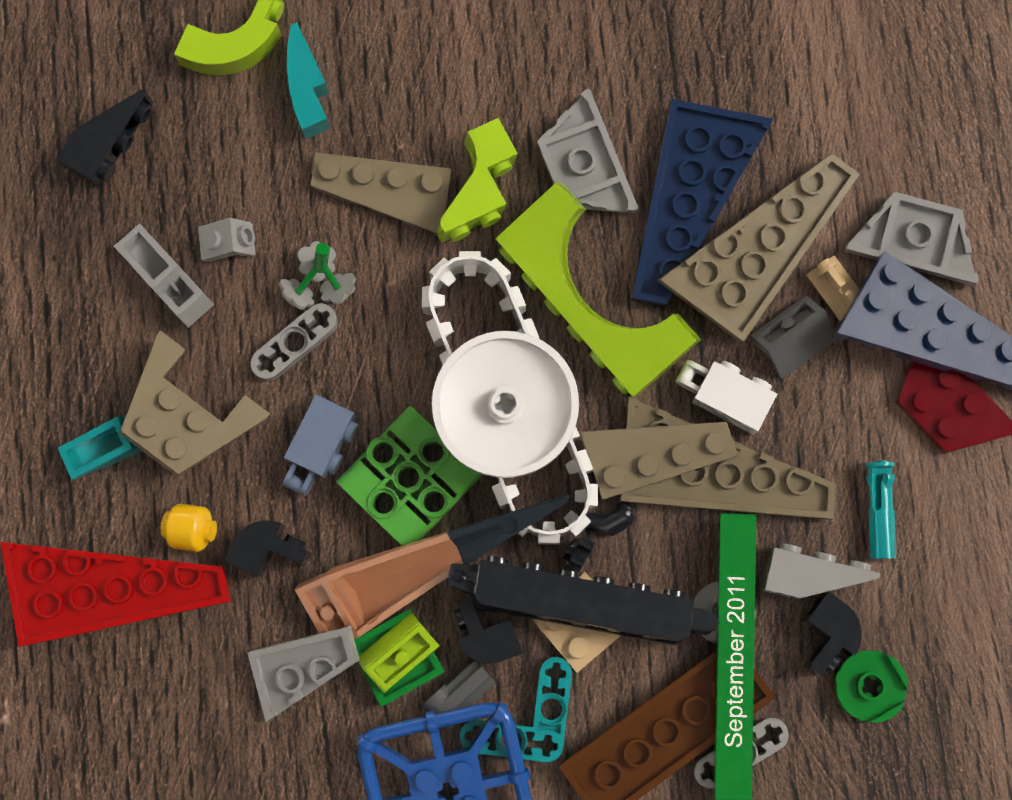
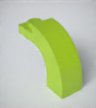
(234, 50)

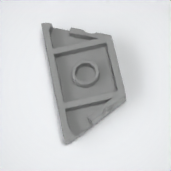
(584, 159)
(920, 235)

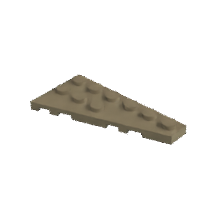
(750, 261)
(741, 484)

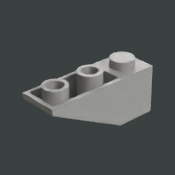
(802, 575)

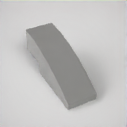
(164, 275)

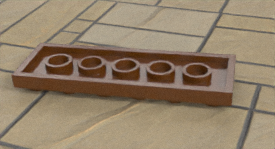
(654, 738)

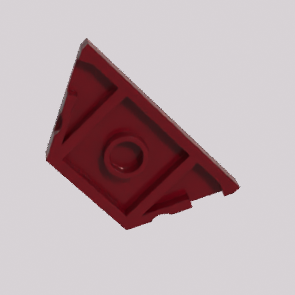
(951, 408)

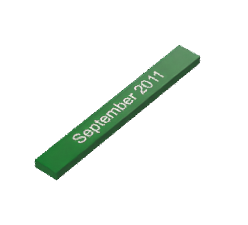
(735, 657)

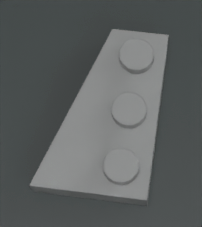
(300, 666)

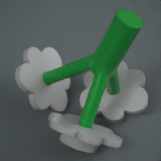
(317, 263)

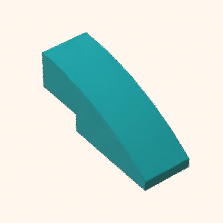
(305, 84)
(97, 449)

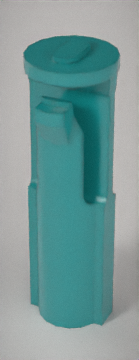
(881, 510)

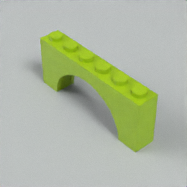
(540, 248)

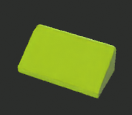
(397, 652)

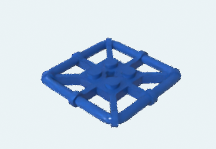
(457, 767)

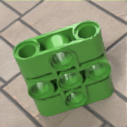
(366, 487)

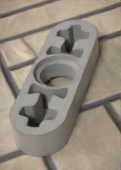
(320, 333)
(759, 731)

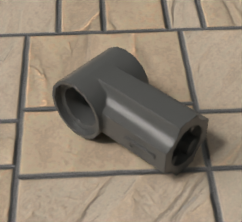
(462, 691)

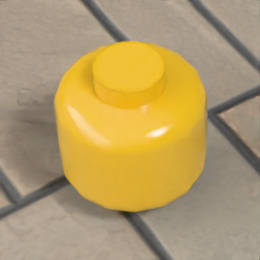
(188, 527)

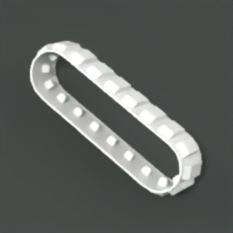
(497, 273)

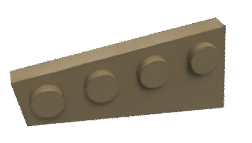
(389, 188)
(647, 455)

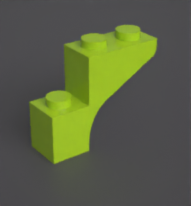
(480, 198)

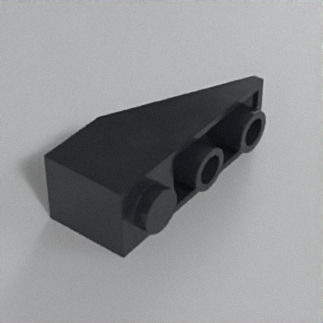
(99, 142)

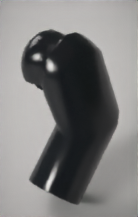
(614, 522)

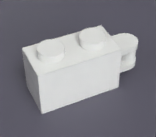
(729, 394)

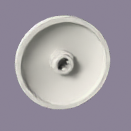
(505, 404)

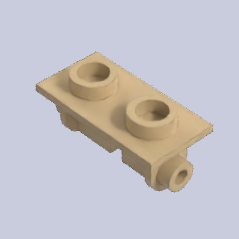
(834, 285)

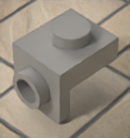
(226, 239)

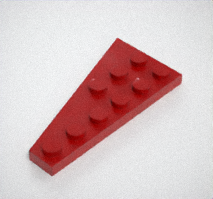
(82, 592)

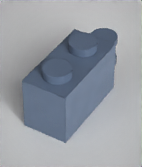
(319, 443)

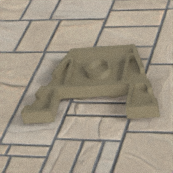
(173, 425)

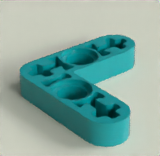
(541, 725)

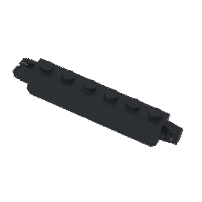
(581, 602)

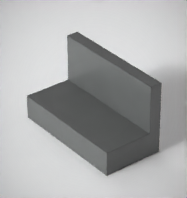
(795, 336)

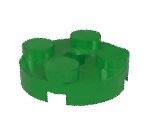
(890, 692)

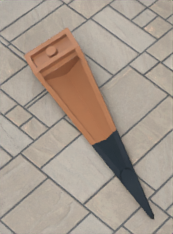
(383, 583)

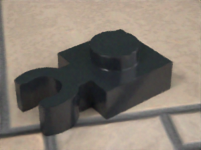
(578, 553)

